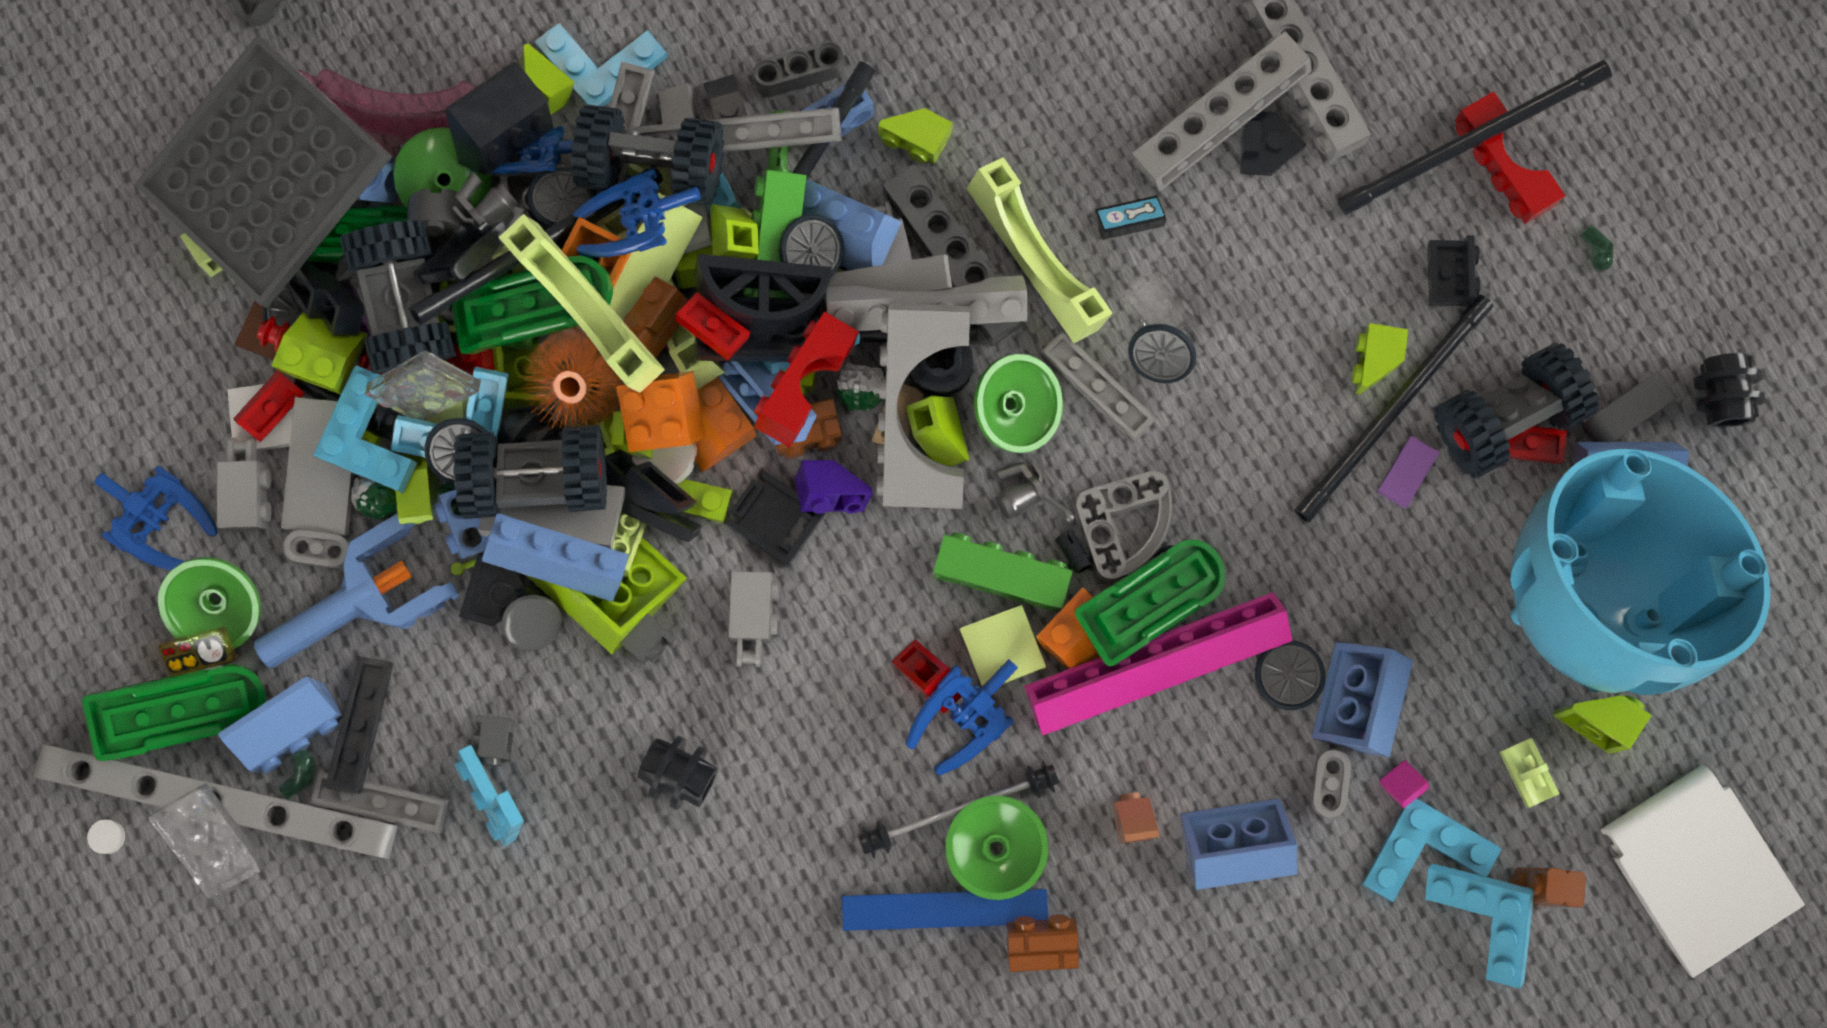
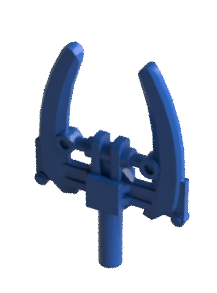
(539, 155)
(647, 210)
(141, 508)
(975, 703)

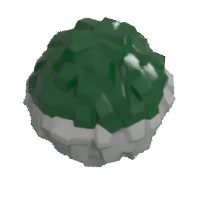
(860, 386)
(373, 499)

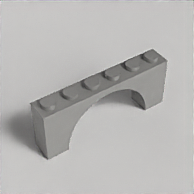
(913, 335)

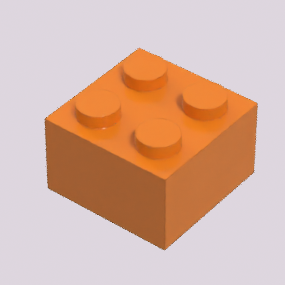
(662, 413)

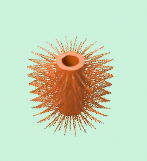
(574, 379)

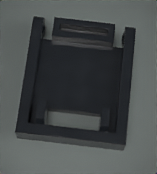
(461, 253)
(769, 516)

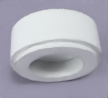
(106, 836)

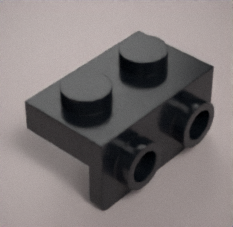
(1453, 272)

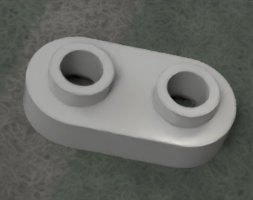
(318, 550)
(1331, 784)

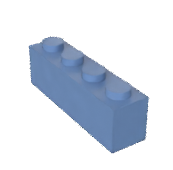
(749, 383)
(555, 557)

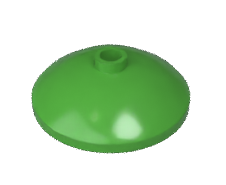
(427, 157)
(1033, 398)
(190, 608)
(1018, 832)

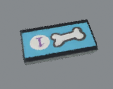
(1130, 217)

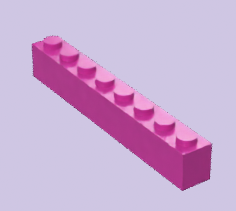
(1159, 664)

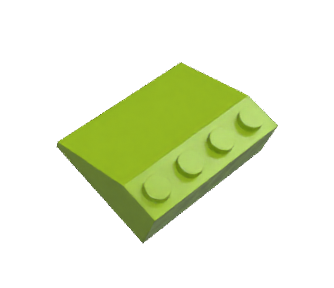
(643, 591)

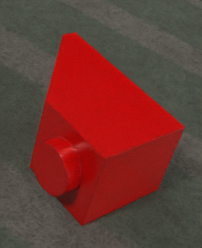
(922, 669)

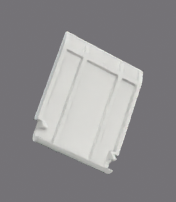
(1701, 869)

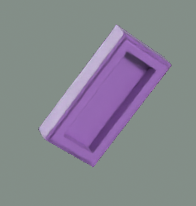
(1408, 472)

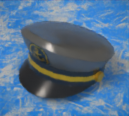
(531, 619)

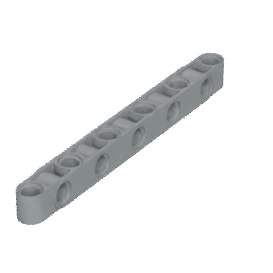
(244, 807)

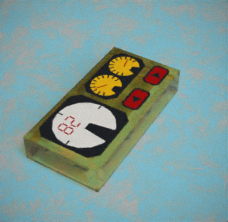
(197, 651)

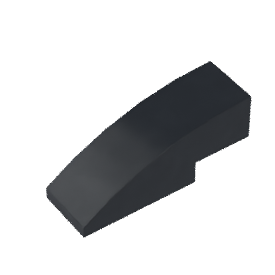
(327, 300)
(646, 485)

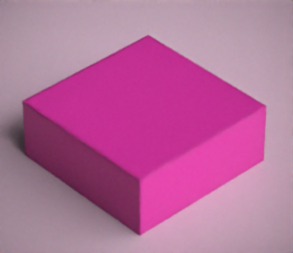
(1404, 784)

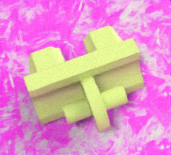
(1529, 773)

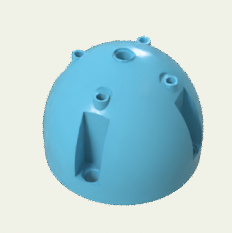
(1638, 575)

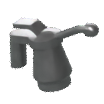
(493, 206)
(1018, 498)

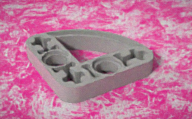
(1108, 507)

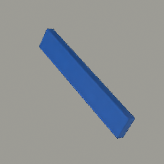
(939, 910)

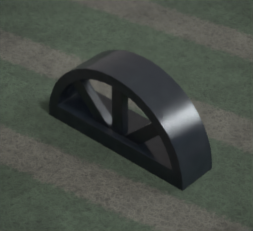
(764, 276)

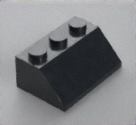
(498, 119)

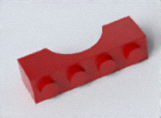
(1528, 191)
(786, 409)

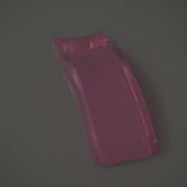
(388, 112)

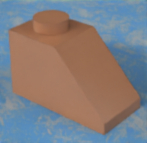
(1134, 819)

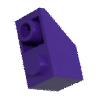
(830, 488)

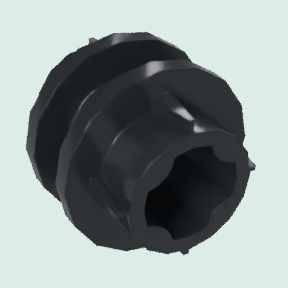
(940, 381)
(1729, 390)
(526, 427)
(677, 772)

